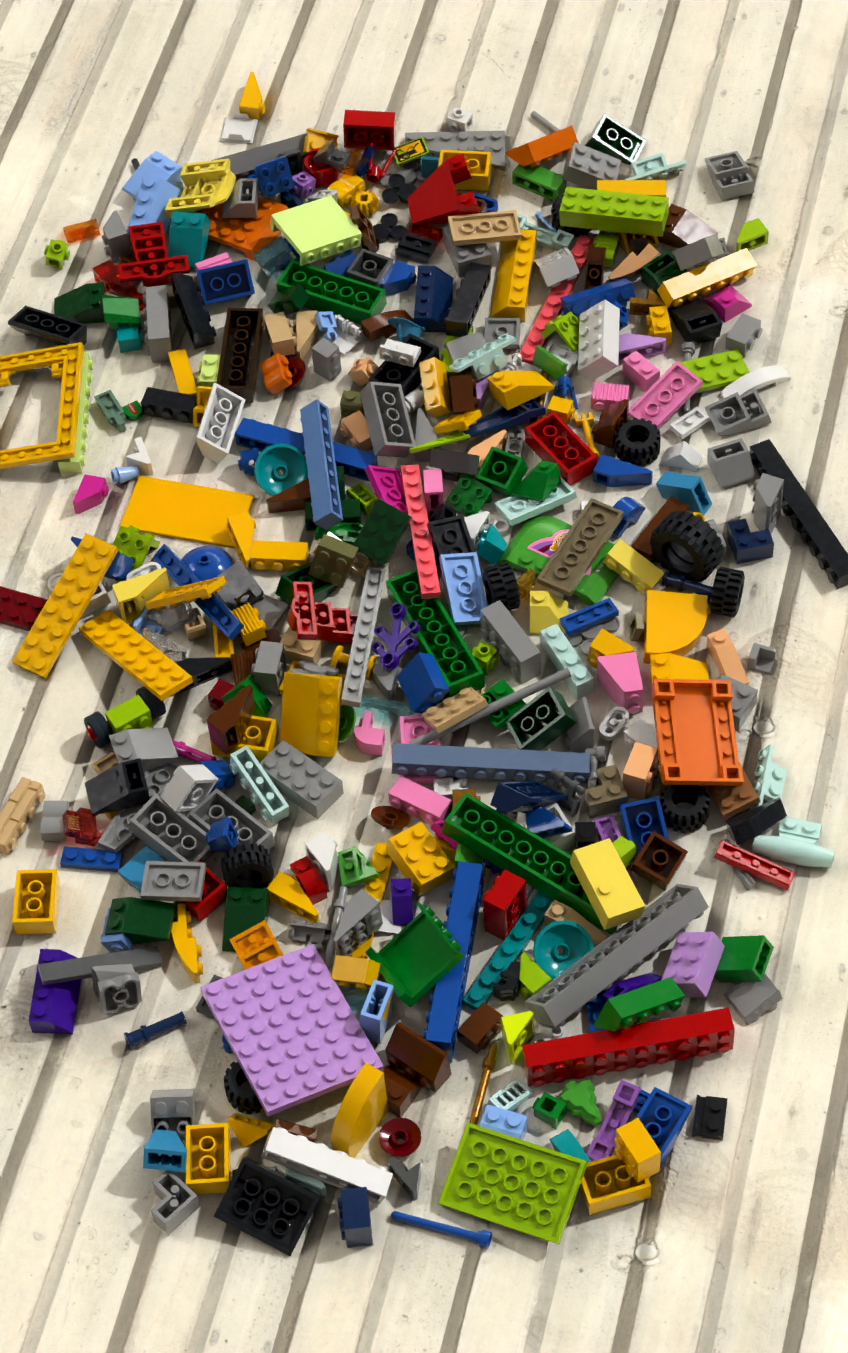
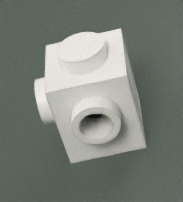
(459, 120)

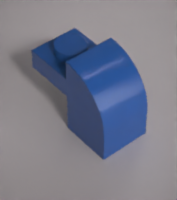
(632, 513)

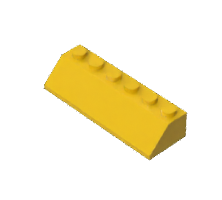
(514, 277)

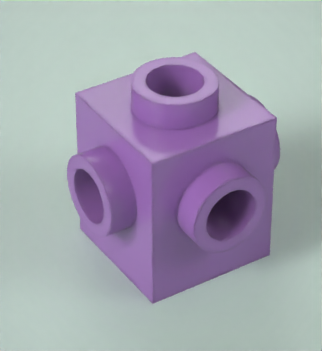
(304, 185)

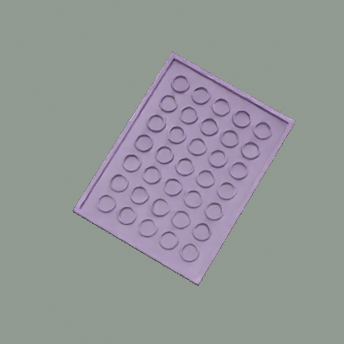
(290, 1029)

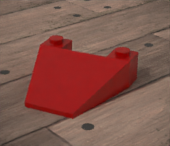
(438, 194)

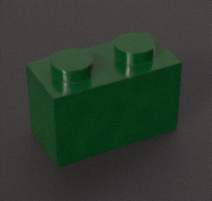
(289, 300)

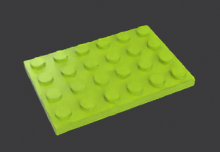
(513, 1183)

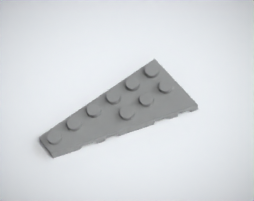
(465, 141)

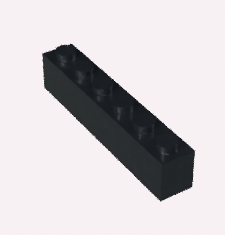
(467, 300)

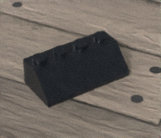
(193, 310)
(48, 326)

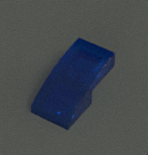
(364, 162)

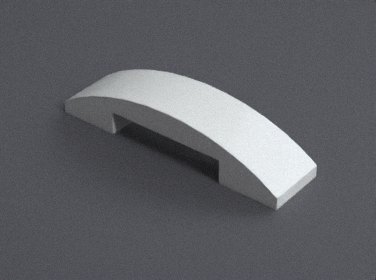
(757, 379)

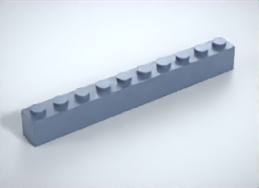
(488, 763)

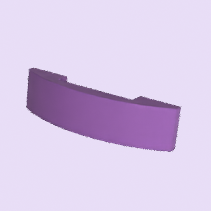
(617, 1116)

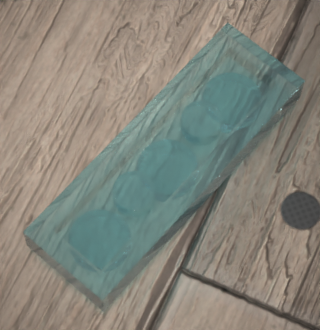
(385, 705)

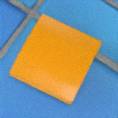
(256, 945)

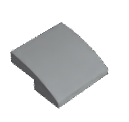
(463, 346)

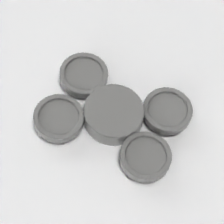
(408, 173)
(589, 634)
(313, 668)

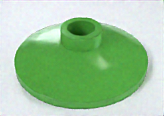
(346, 722)

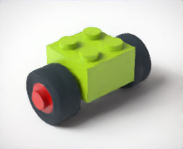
(131, 714)

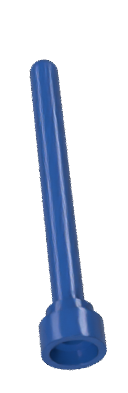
(482, 1237)

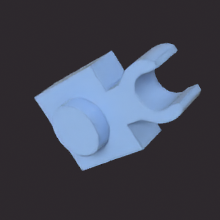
(327, 323)

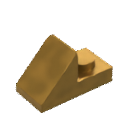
(641, 306)

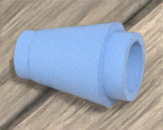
(124, 474)

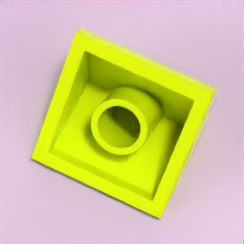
(517, 1031)

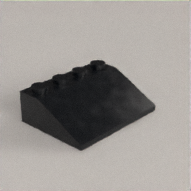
(267, 1205)

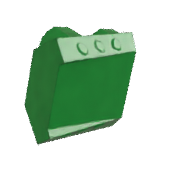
(121, 311)

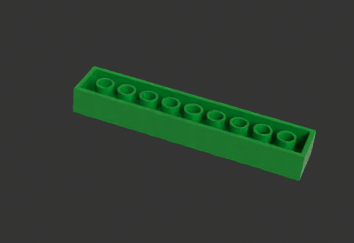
(520, 853)

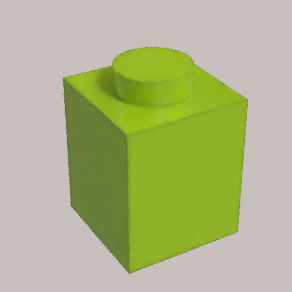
(626, 850)

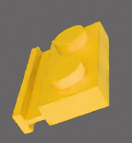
(317, 138)

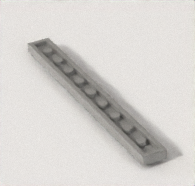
(363, 637)

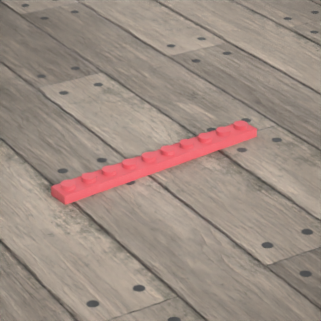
(553, 306)
(419, 532)

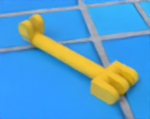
(585, 422)

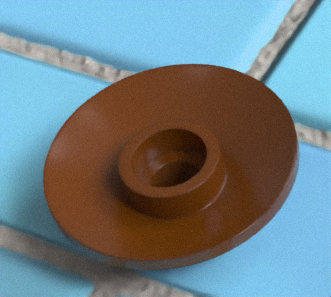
(390, 817)

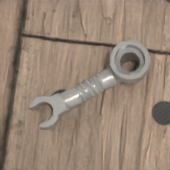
(596, 755)

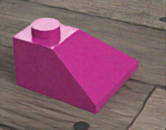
(727, 303)

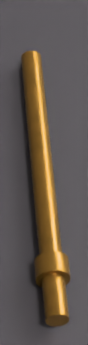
(488, 1066)

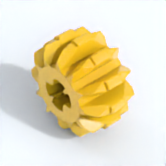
(366, 201)

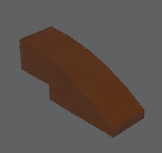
(378, 325)

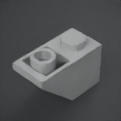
(386, 680)

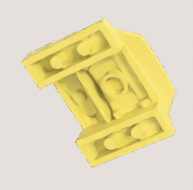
(205, 186)

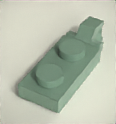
(111, 409)

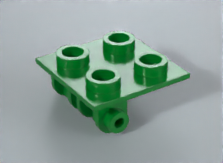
(469, 496)

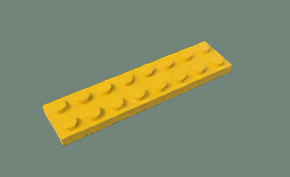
(65, 605)
(135, 655)

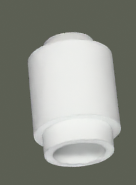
(414, 400)

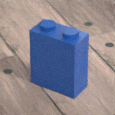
(422, 683)

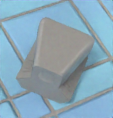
(116, 986)

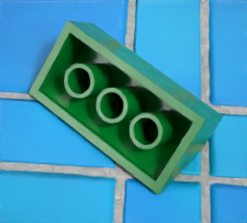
(640, 1005)

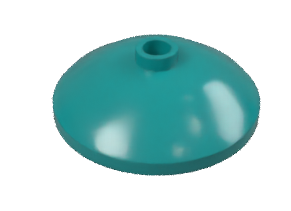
(283, 458)
(565, 935)

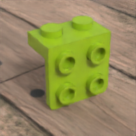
(567, 327)
(134, 544)

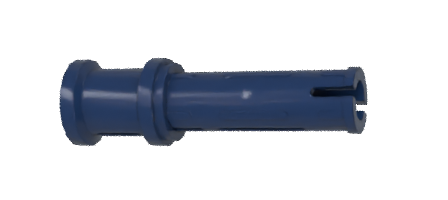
(682, 583)
(145, 1033)

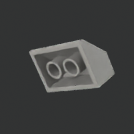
(767, 501)

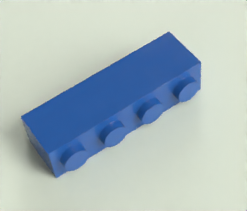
(614, 291)

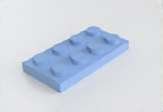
(463, 587)

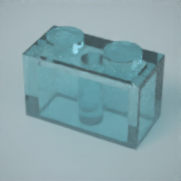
(274, 256)

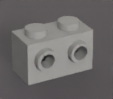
(744, 334)
(326, 359)

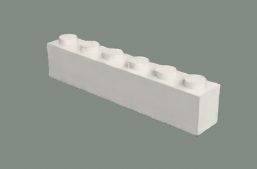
(326, 1164)

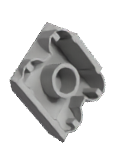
(753, 998)

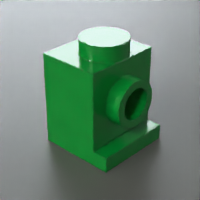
(549, 1103)

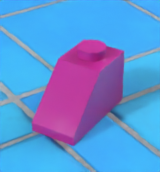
(90, 493)

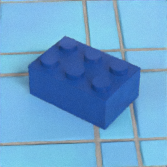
(225, 281)

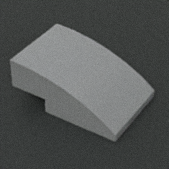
(729, 175)
(738, 413)

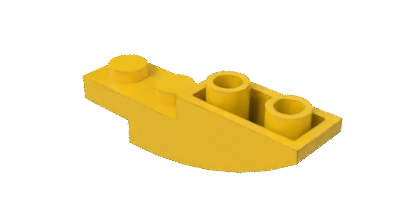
(186, 944)

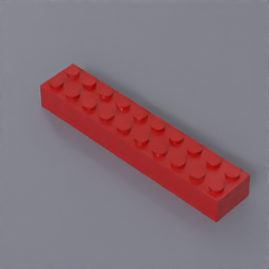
(628, 1048)

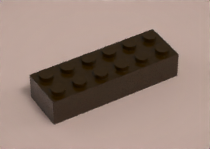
(241, 351)

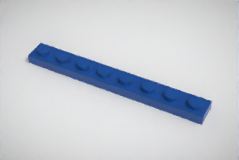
(212, 606)

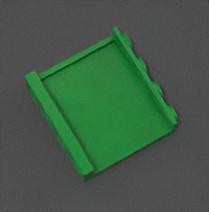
(417, 956)

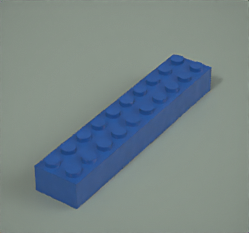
(449, 991)

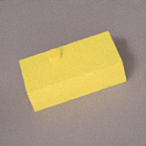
(607, 884)

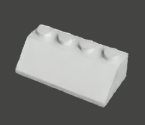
(219, 423)

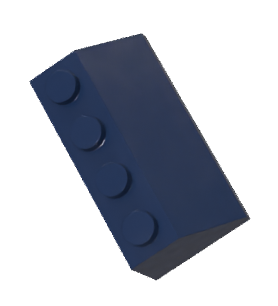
(432, 298)
(524, 796)

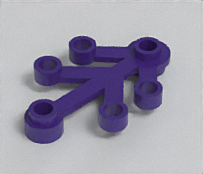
(391, 659)

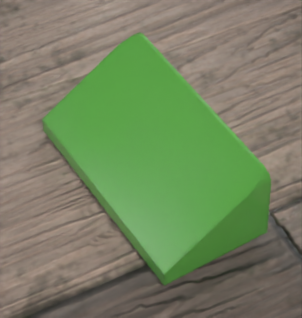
(549, 363)

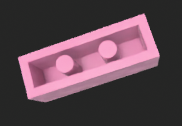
(419, 801)

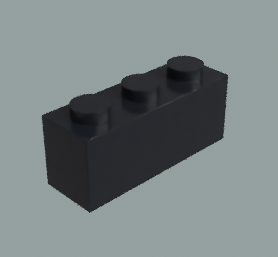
(168, 405)

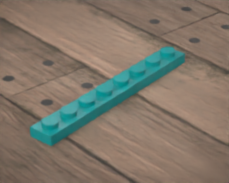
(508, 951)

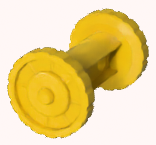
(341, 658)

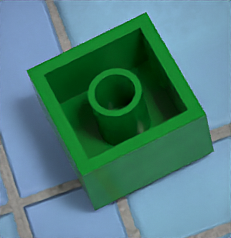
(501, 471)

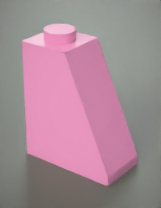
(433, 488)

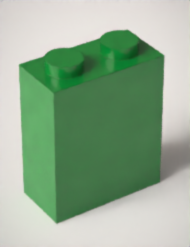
(744, 959)

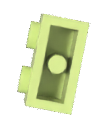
(209, 370)

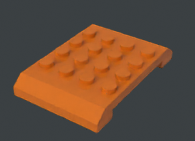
(244, 233)
(696, 732)

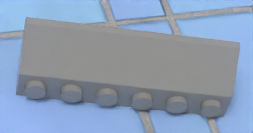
(246, 160)

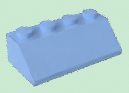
(152, 201)

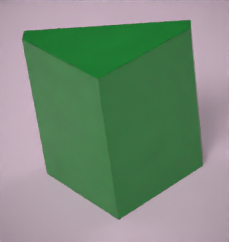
(262, 703)

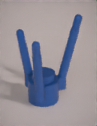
(564, 387)

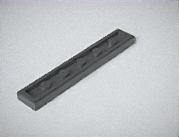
(81, 967)

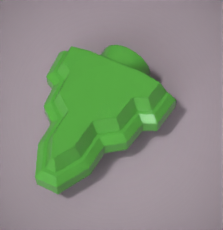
(581, 1101)

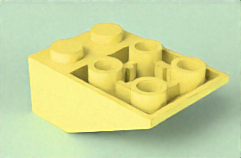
(133, 593)

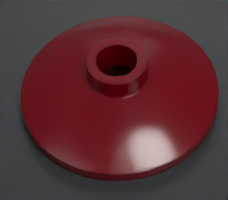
(297, 369)
(400, 1129)

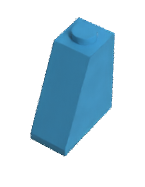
(686, 489)
(165, 1152)

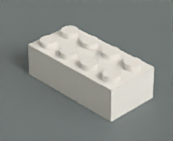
(598, 340)

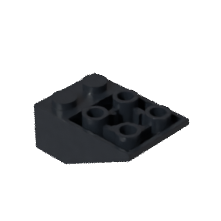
(696, 321)
(118, 788)

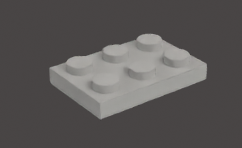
(173, 881)

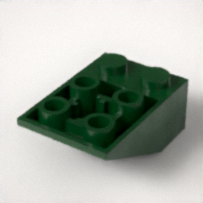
(660, 270)

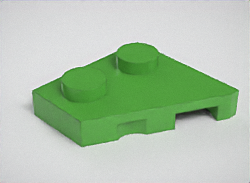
(355, 868)

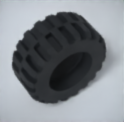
(687, 546)

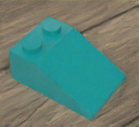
(188, 236)

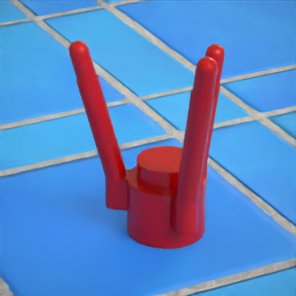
(374, 171)

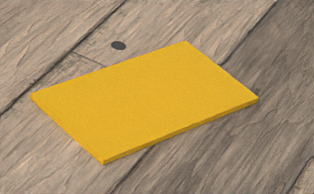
(184, 510)

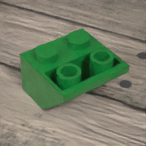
(495, 693)

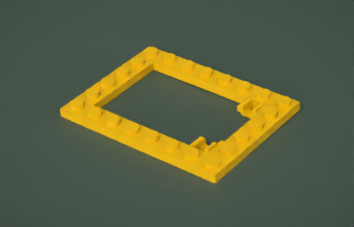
(65, 362)

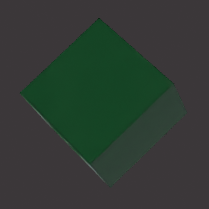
(246, 804)

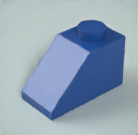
(399, 278)
(545, 824)
(222, 835)

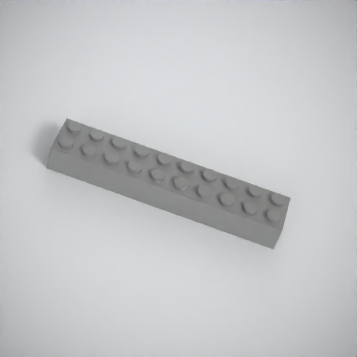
(616, 955)

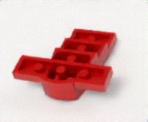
(151, 257)
(319, 619)

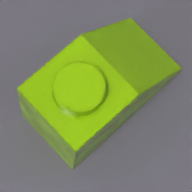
(752, 235)
(531, 977)

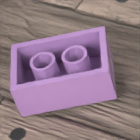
(694, 962)

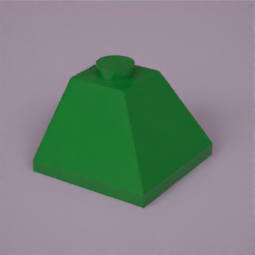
(538, 482)

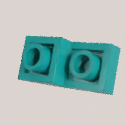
(568, 1144)

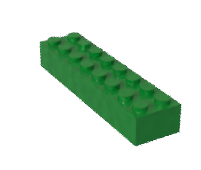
(437, 634)

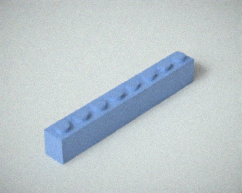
(321, 465)

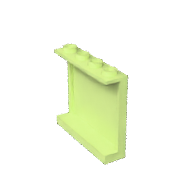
(317, 229)

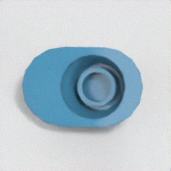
(404, 327)

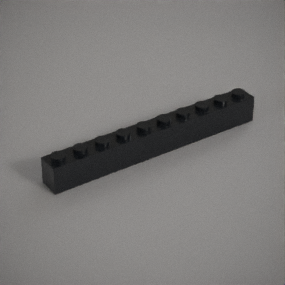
(803, 514)

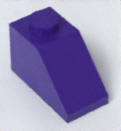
(402, 901)

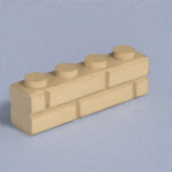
(18, 811)

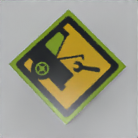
(411, 151)

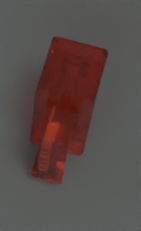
(81, 826)

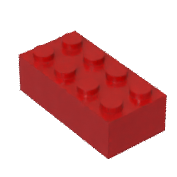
(559, 444)

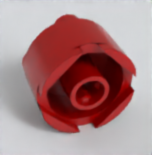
(323, 173)

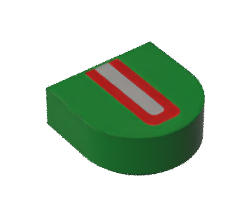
(133, 411)

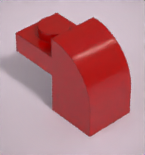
(309, 879)

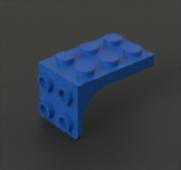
(273, 177)

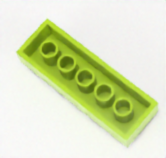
(614, 211)

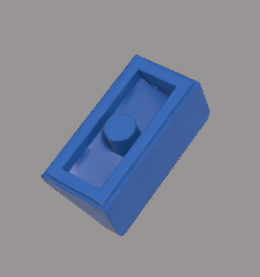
(341, 263)

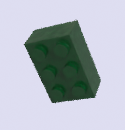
(382, 532)
(541, 721)

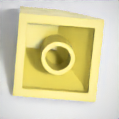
(546, 611)

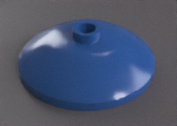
(216, 561)

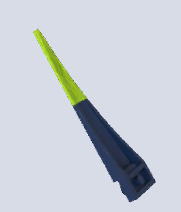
(493, 422)

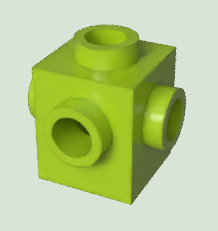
(56, 253)
(486, 657)

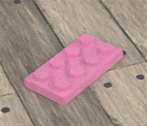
(666, 395)
(411, 728)

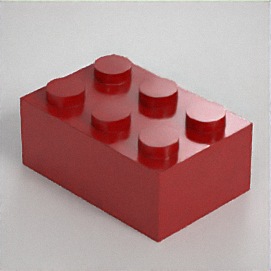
(367, 127)
(504, 904)

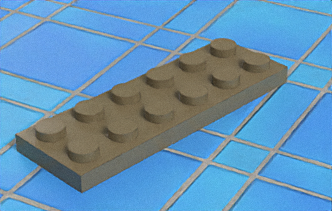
(580, 547)

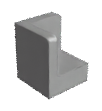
(761, 658)

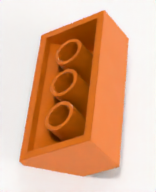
(544, 148)

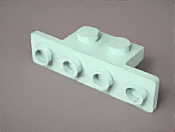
(653, 167)
(486, 359)
(768, 778)

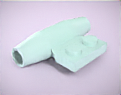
(795, 844)

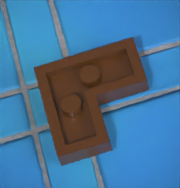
(365, 226)

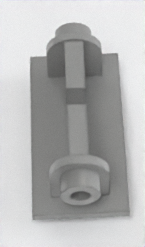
(317, 932)

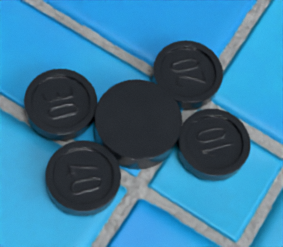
(397, 181)
(383, 233)

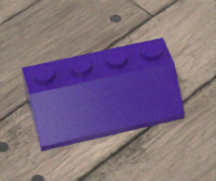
(54, 1004)

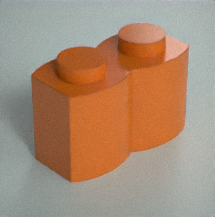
(276, 373)

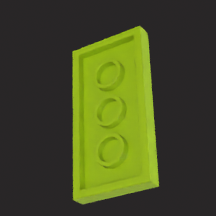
(717, 369)

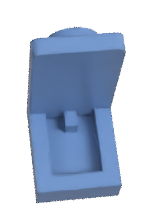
(115, 942)

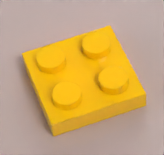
(457, 422)

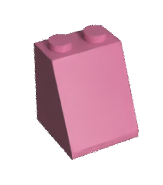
(621, 680)

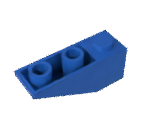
(618, 473)

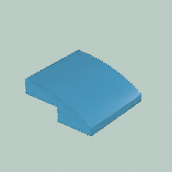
(134, 869)

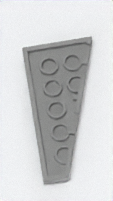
(117, 833)

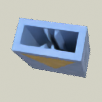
(377, 1010)

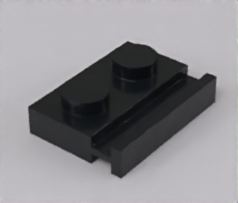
(415, 248)
(709, 1117)

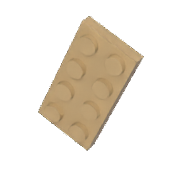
(484, 227)

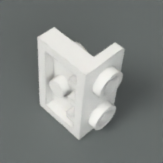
(399, 352)

